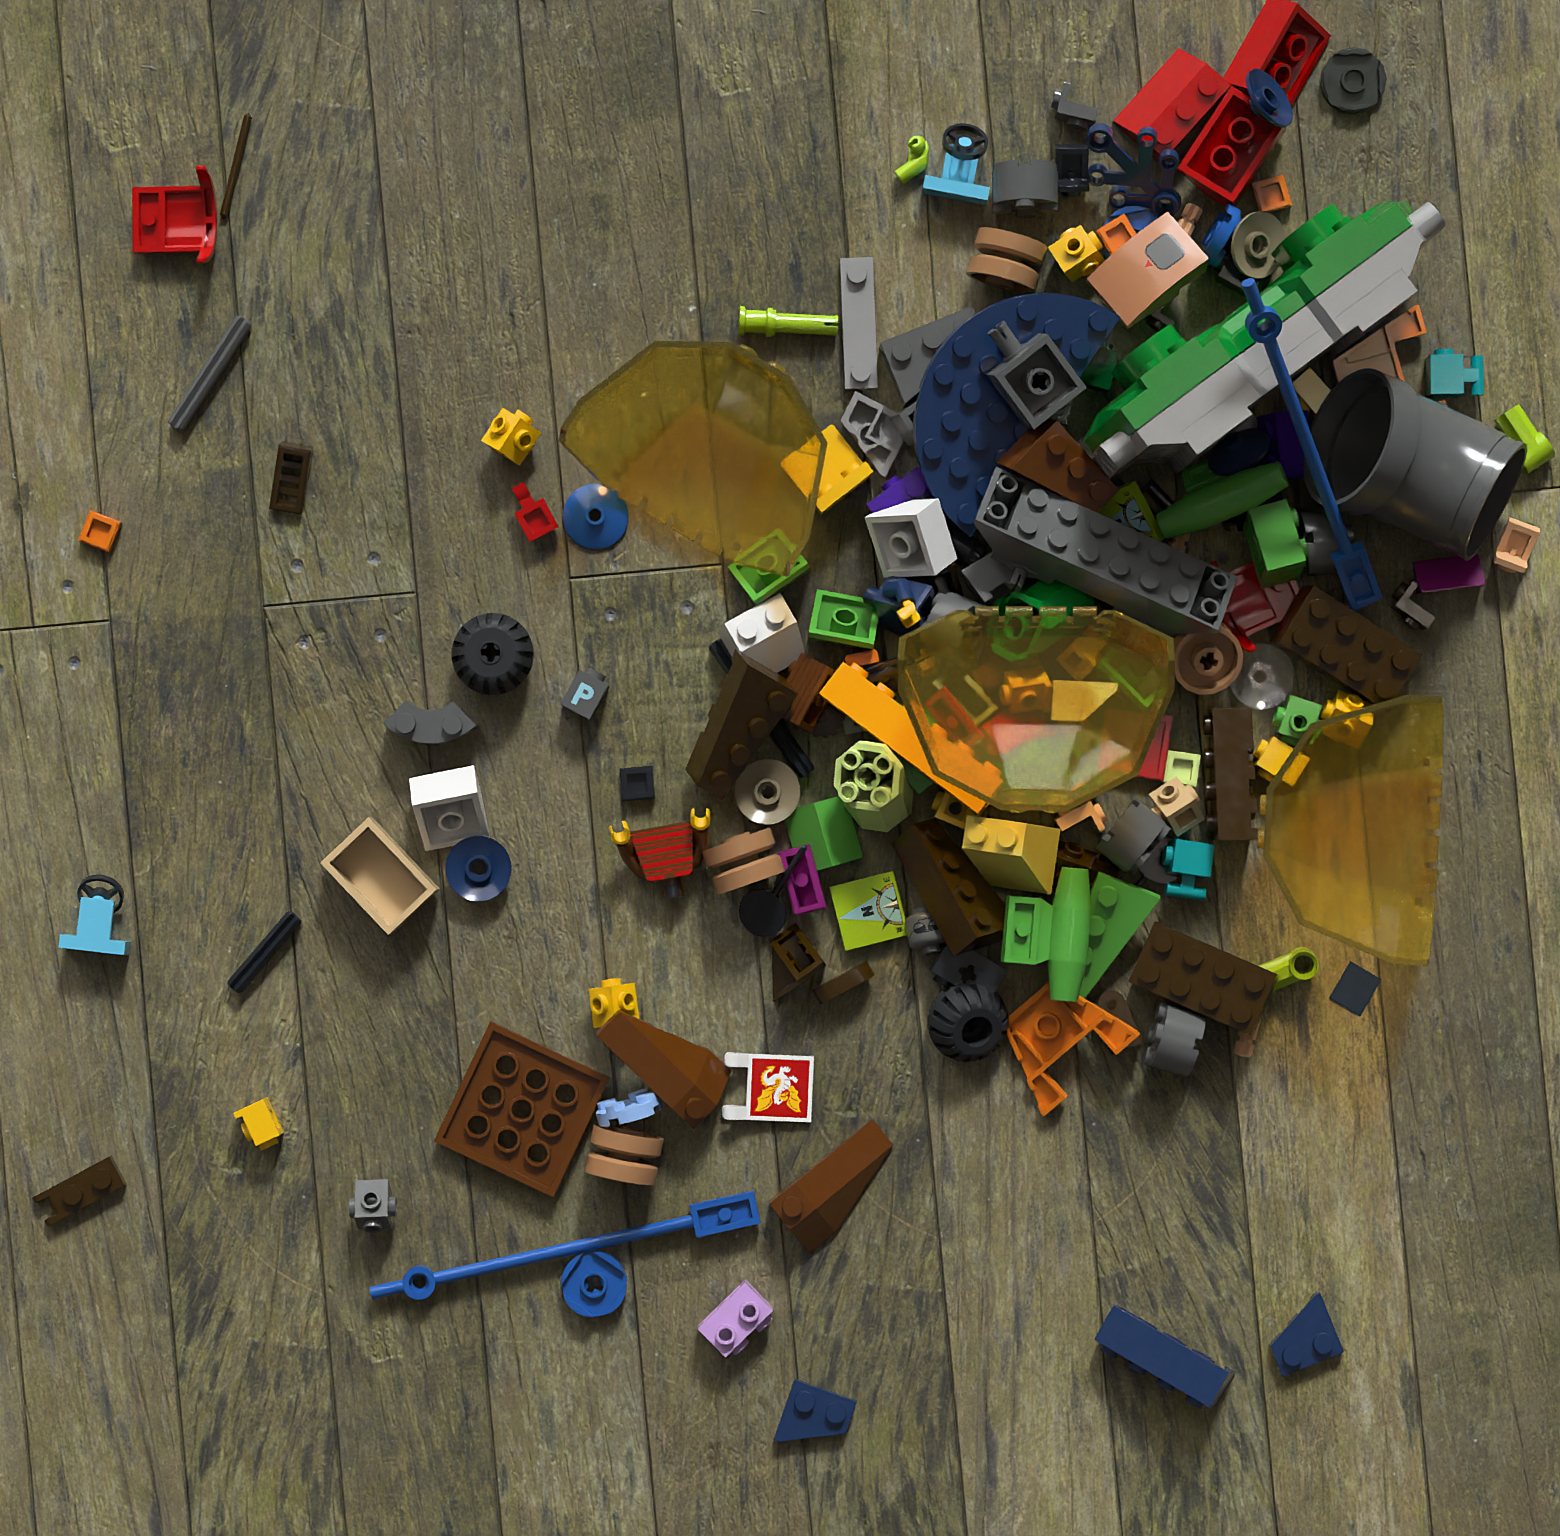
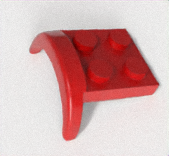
(176, 218)
(1255, 608)

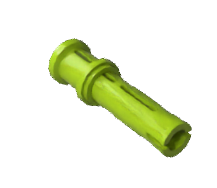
(770, 322)

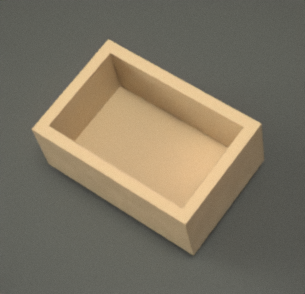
(380, 875)

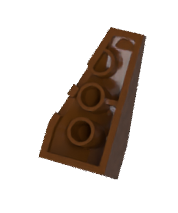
(678, 1071)
(827, 1191)

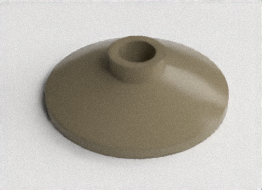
(1265, 234)
(767, 774)

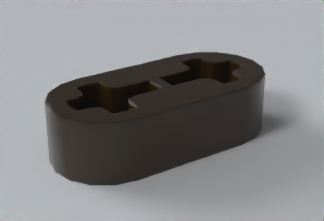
(843, 982)

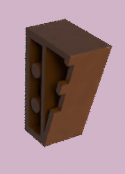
(1060, 465)

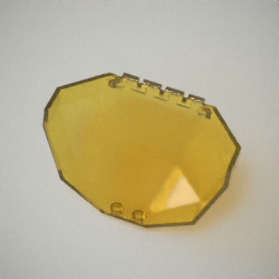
(711, 443)
(1036, 704)
(1353, 824)

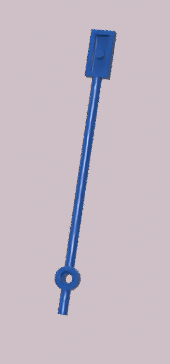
(1351, 560)
(706, 1218)

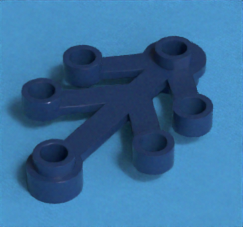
(1135, 174)

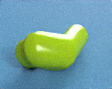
(917, 159)

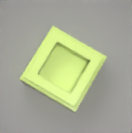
(1183, 766)

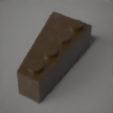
(738, 723)
(1230, 774)
(951, 887)

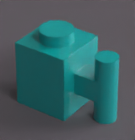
(1447, 375)
(1187, 861)

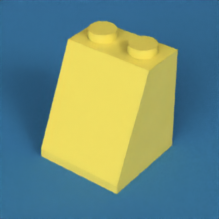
(1012, 853)

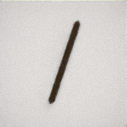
(235, 165)

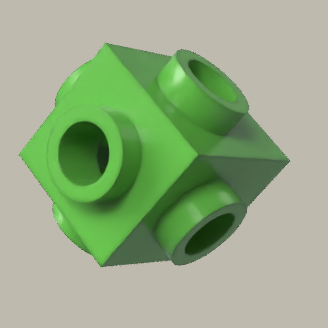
(1284, 717)

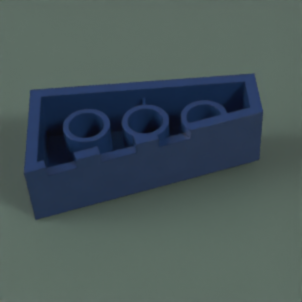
(1163, 1357)

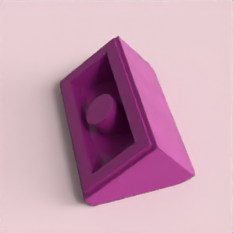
(1448, 574)
(803, 883)

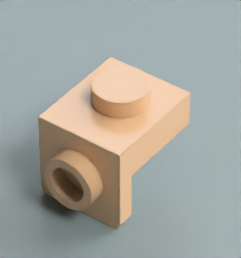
(1515, 546)
(1079, 813)

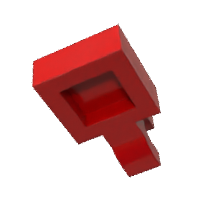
(535, 516)

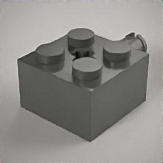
(1022, 361)

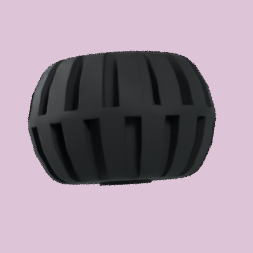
(508, 669)
(967, 1022)

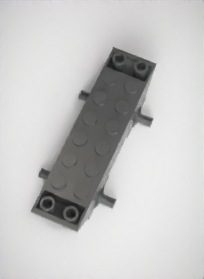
(1063, 541)

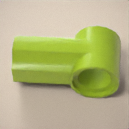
(1519, 428)
(1285, 967)

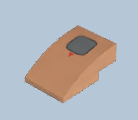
(1148, 270)

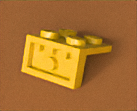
(841, 471)

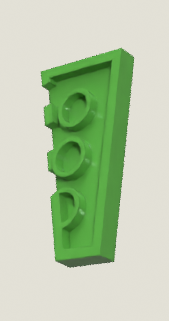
(1115, 916)

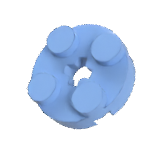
(638, 1106)

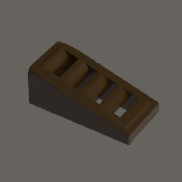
(294, 449)

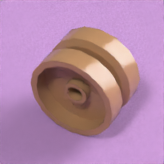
(1006, 260)
(1207, 660)
(743, 860)
(624, 1149)

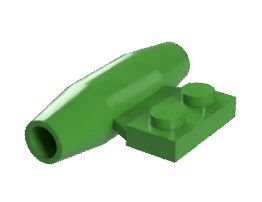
(1219, 498)
(1052, 933)

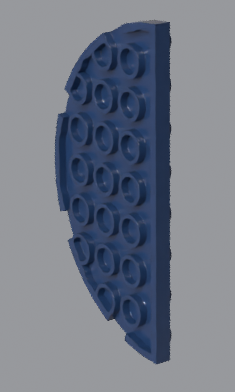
(960, 414)

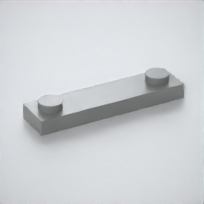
(858, 323)

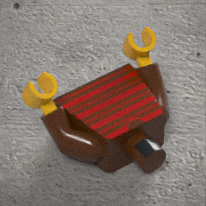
(665, 851)

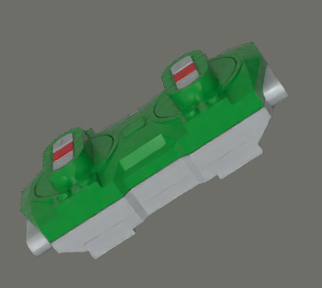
(1333, 290)

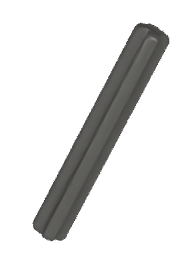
(209, 373)

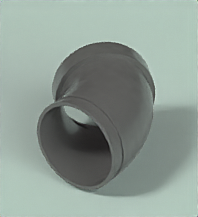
(1413, 462)

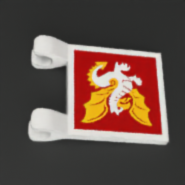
(776, 1087)

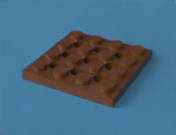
(515, 1161)

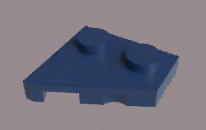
(1306, 1339)
(813, 1413)

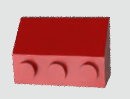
(1281, 43)
(1173, 101)
(1230, 150)

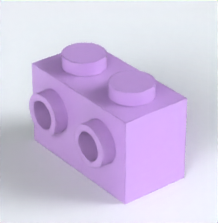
(736, 1318)

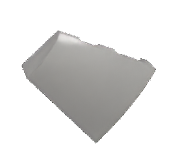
(873, 430)

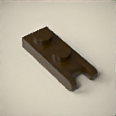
(82, 1189)

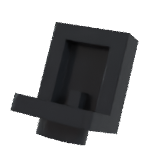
(1072, 168)

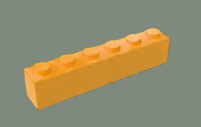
(886, 721)

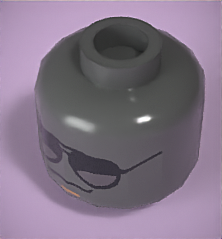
(923, 932)

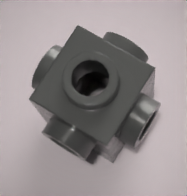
(373, 1205)

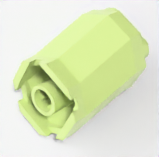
(873, 786)

